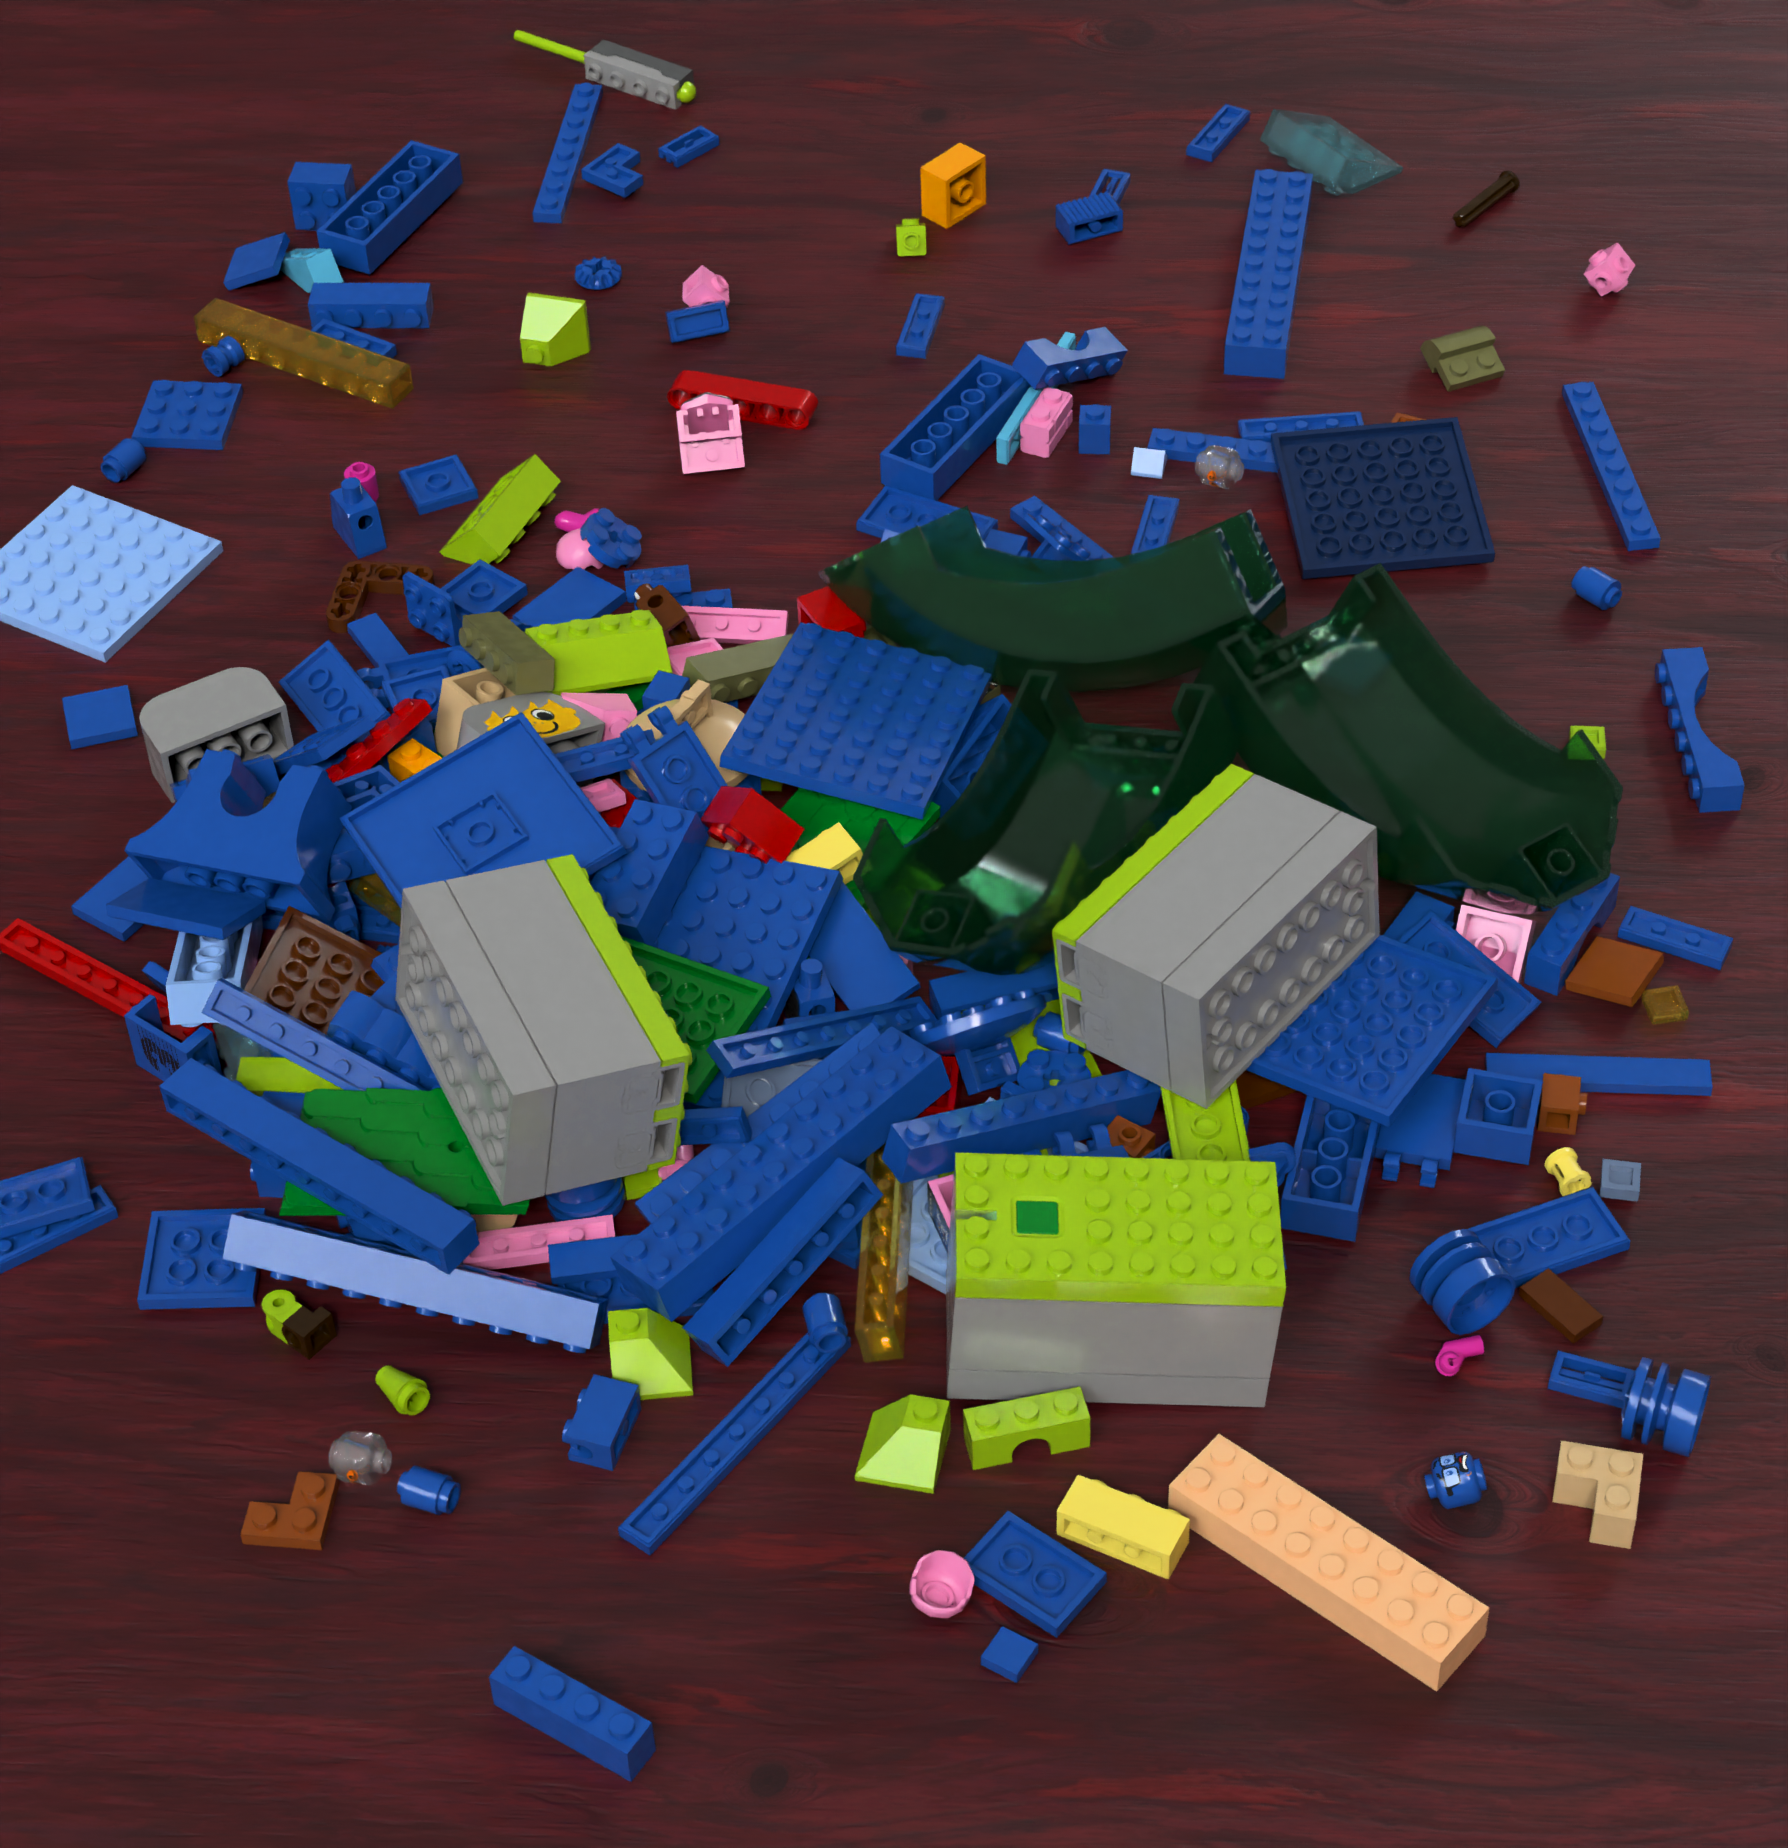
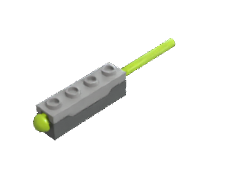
(626, 70)

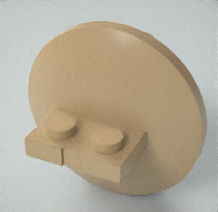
(710, 720)

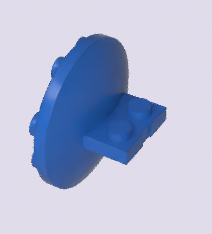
(983, 1039)

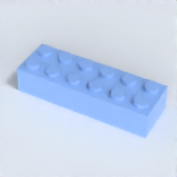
(199, 965)

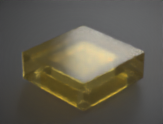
(1665, 1005)

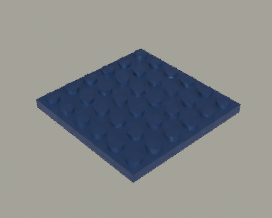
(1381, 497)

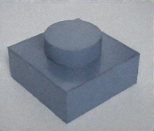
(1620, 1180)

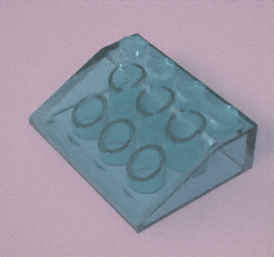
(1327, 151)

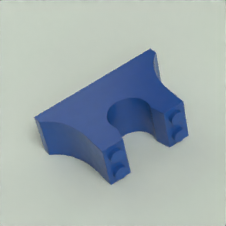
(231, 845)

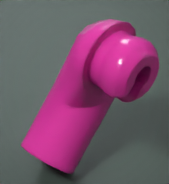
(571, 521)
(1455, 1351)

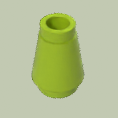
(404, 1391)

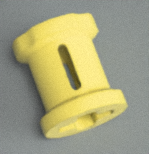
(1568, 1171)

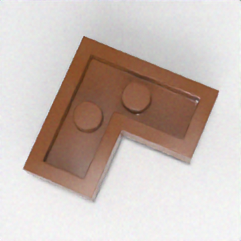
(296, 1524)

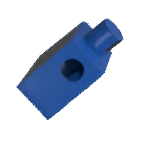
(810, 992)

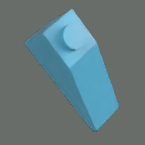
(311, 266)

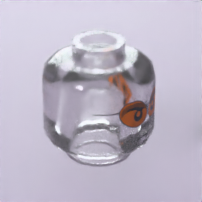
(1219, 467)
(360, 1457)

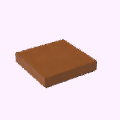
(1614, 971)

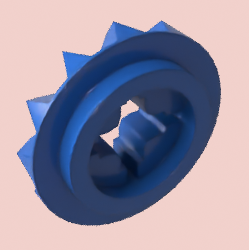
(606, 273)

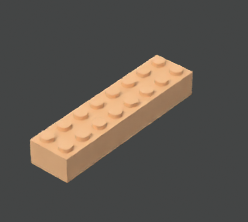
(1329, 1562)

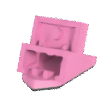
(709, 434)

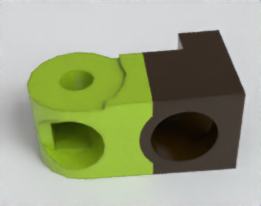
(297, 1325)

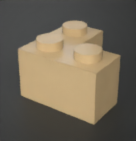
(1603, 1482)

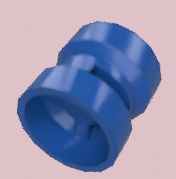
(225, 354)

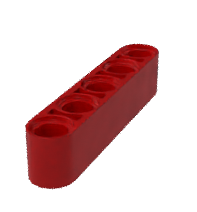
(756, 400)

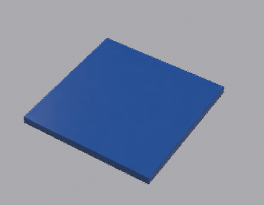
(481, 811)

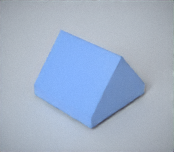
(1148, 463)

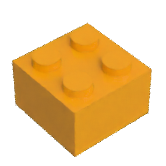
(953, 185)

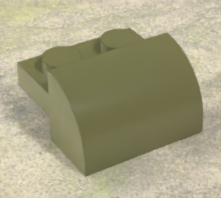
(1464, 357)

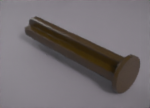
(1506, 183)

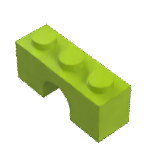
(999, 1427)

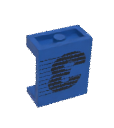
(160, 1052)

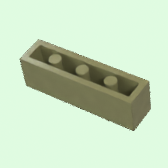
(507, 652)
(736, 670)

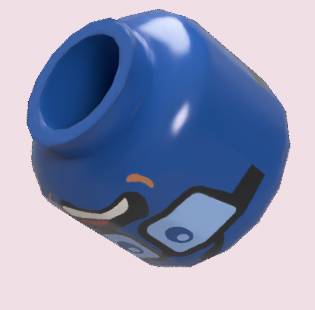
(1456, 1480)

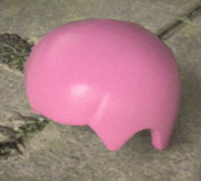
(574, 552)
(941, 1584)

